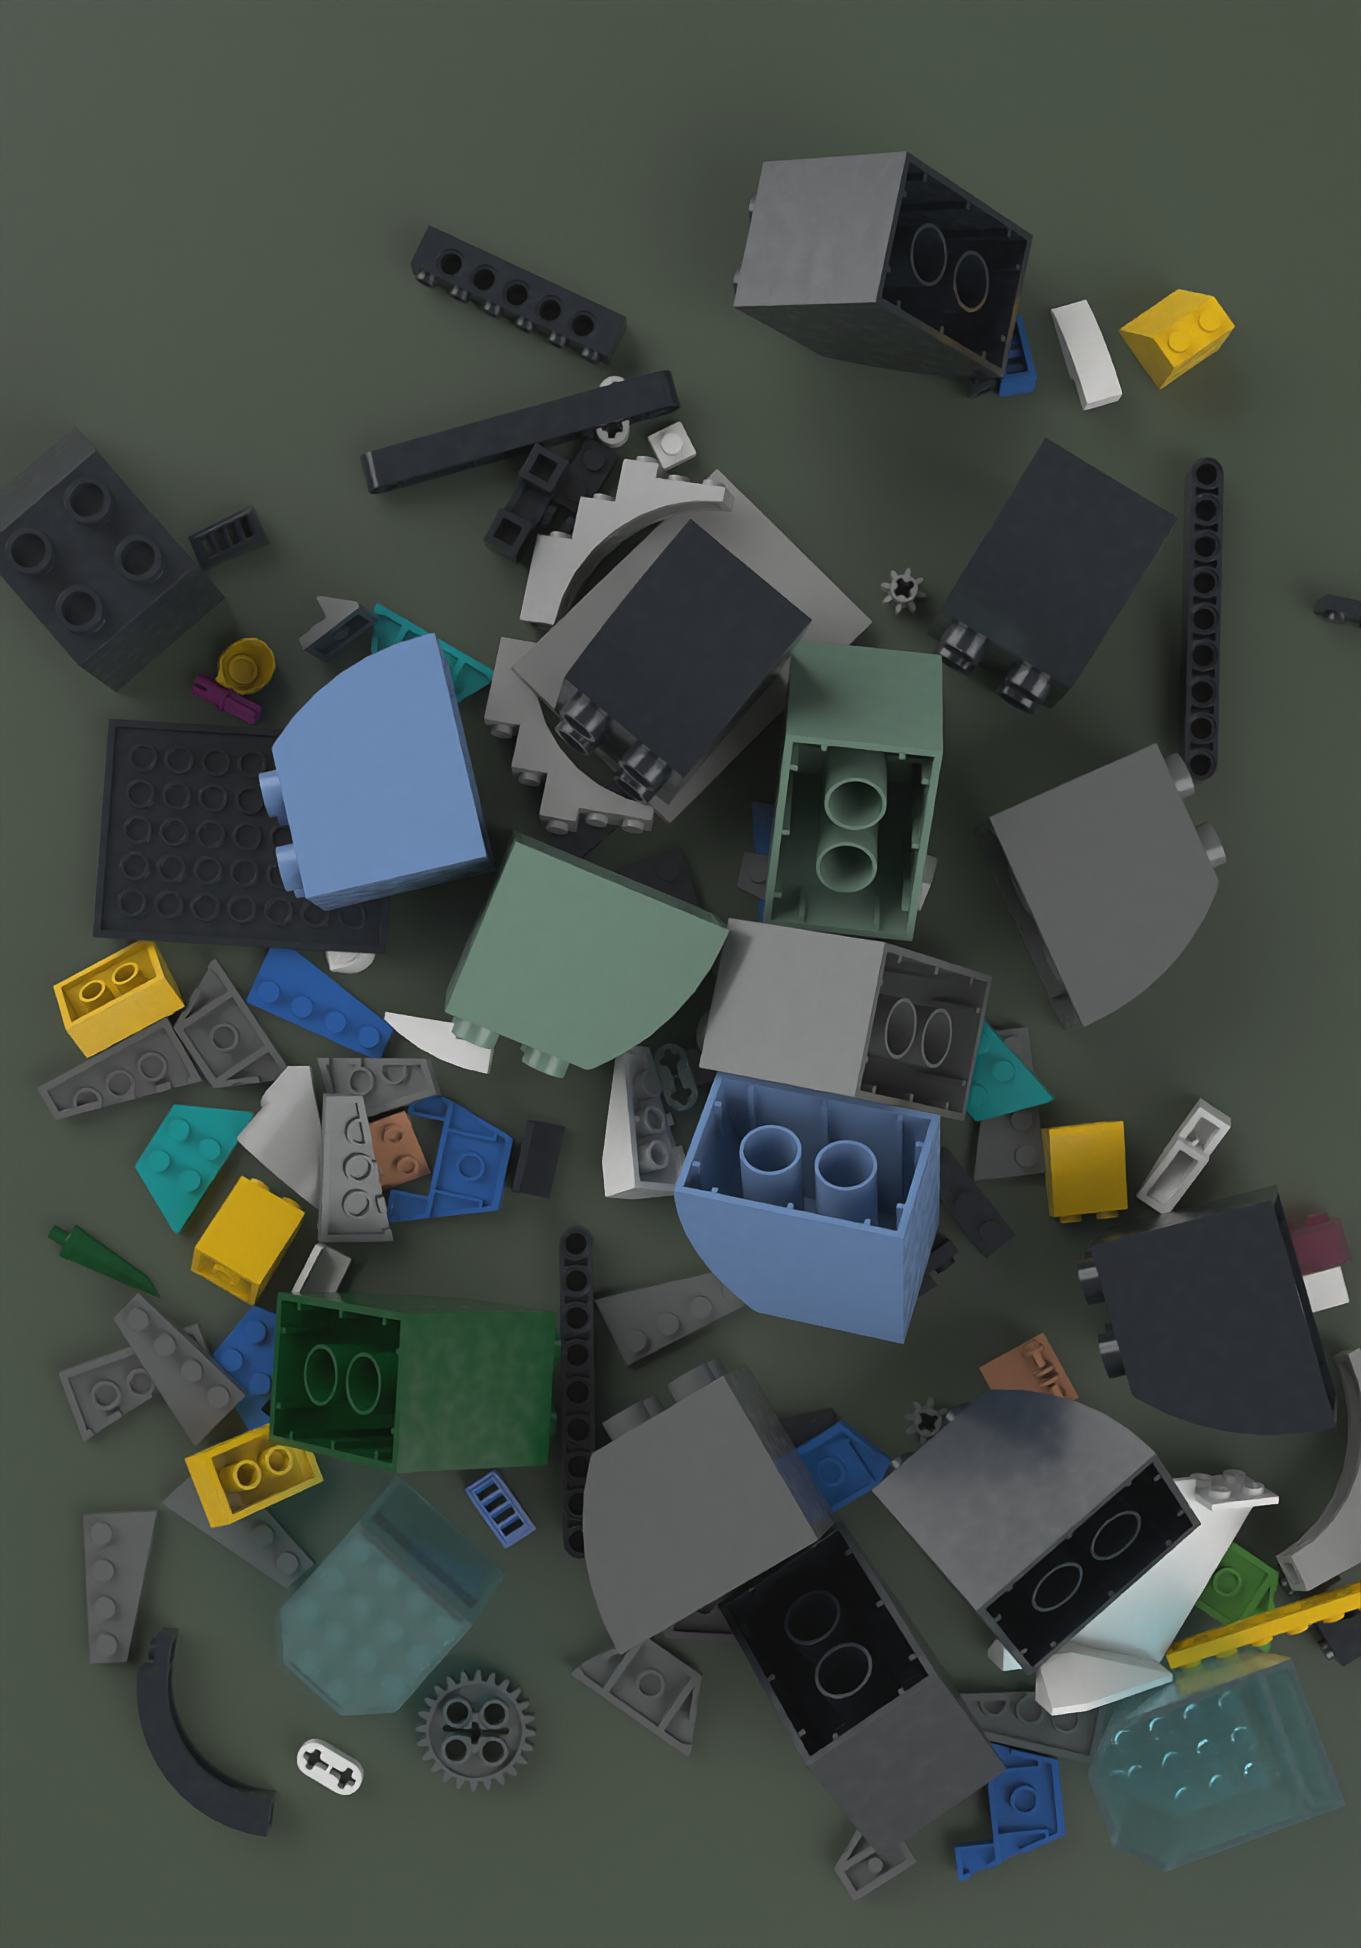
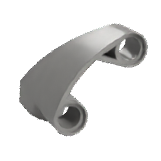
(289, 1132)

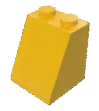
(1177, 334)
(1085, 1170)
(247, 1240)

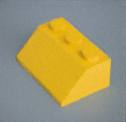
(117, 997)

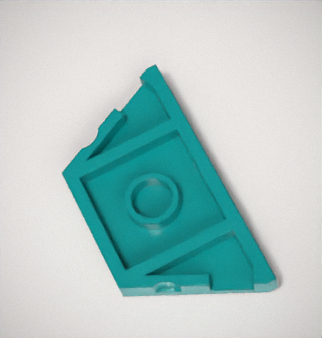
(466, 673)
(1002, 1080)
(188, 1157)

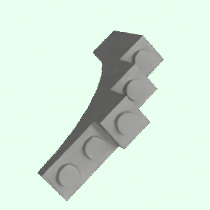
(602, 523)
(538, 759)
(1335, 1538)

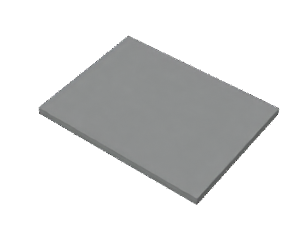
(764, 550)

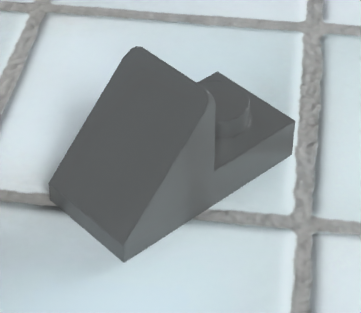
(342, 624)

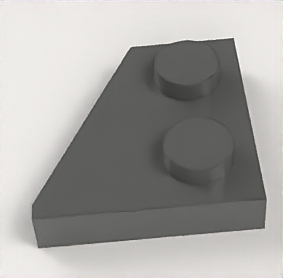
(864, 1869)

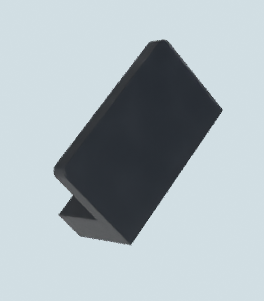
(538, 1158)

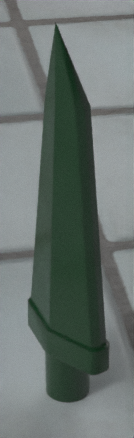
(91, 1253)

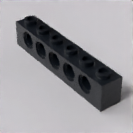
(441, 248)

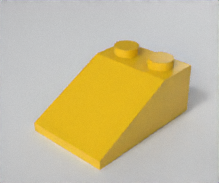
(249, 1475)

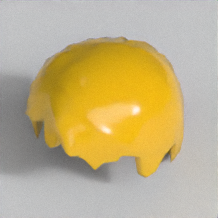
(246, 666)

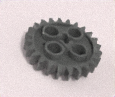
(476, 1763)

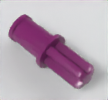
(226, 699)

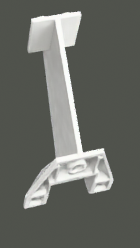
(1126, 1641)

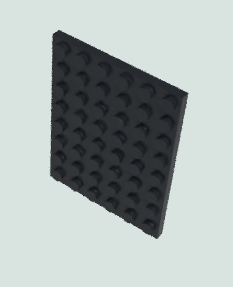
(196, 852)

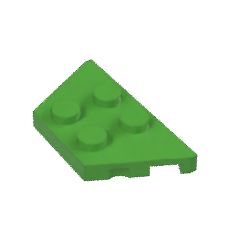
(1239, 1588)

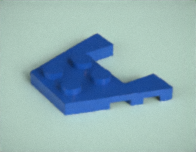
(468, 1165)
(249, 1359)
(843, 1463)
(1022, 1810)

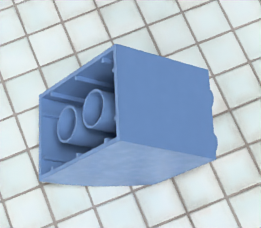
(378, 783)
(813, 1203)

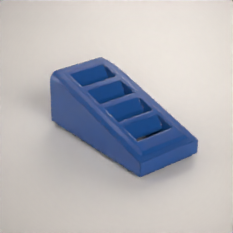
(1018, 377)
(473, 1491)

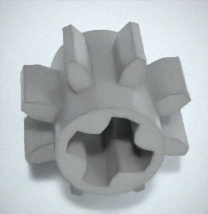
(904, 581)

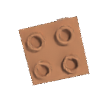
(397, 1150)
(1029, 1368)

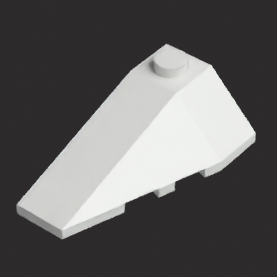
(638, 1144)

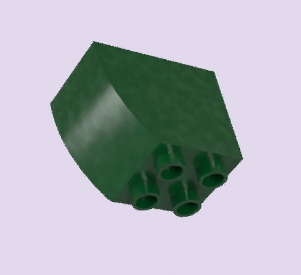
(413, 1380)

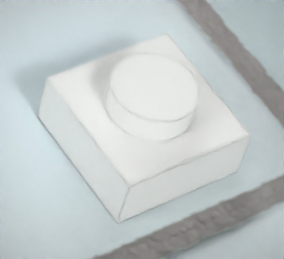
(672, 446)

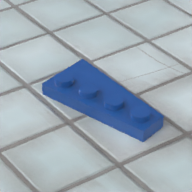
(309, 998)

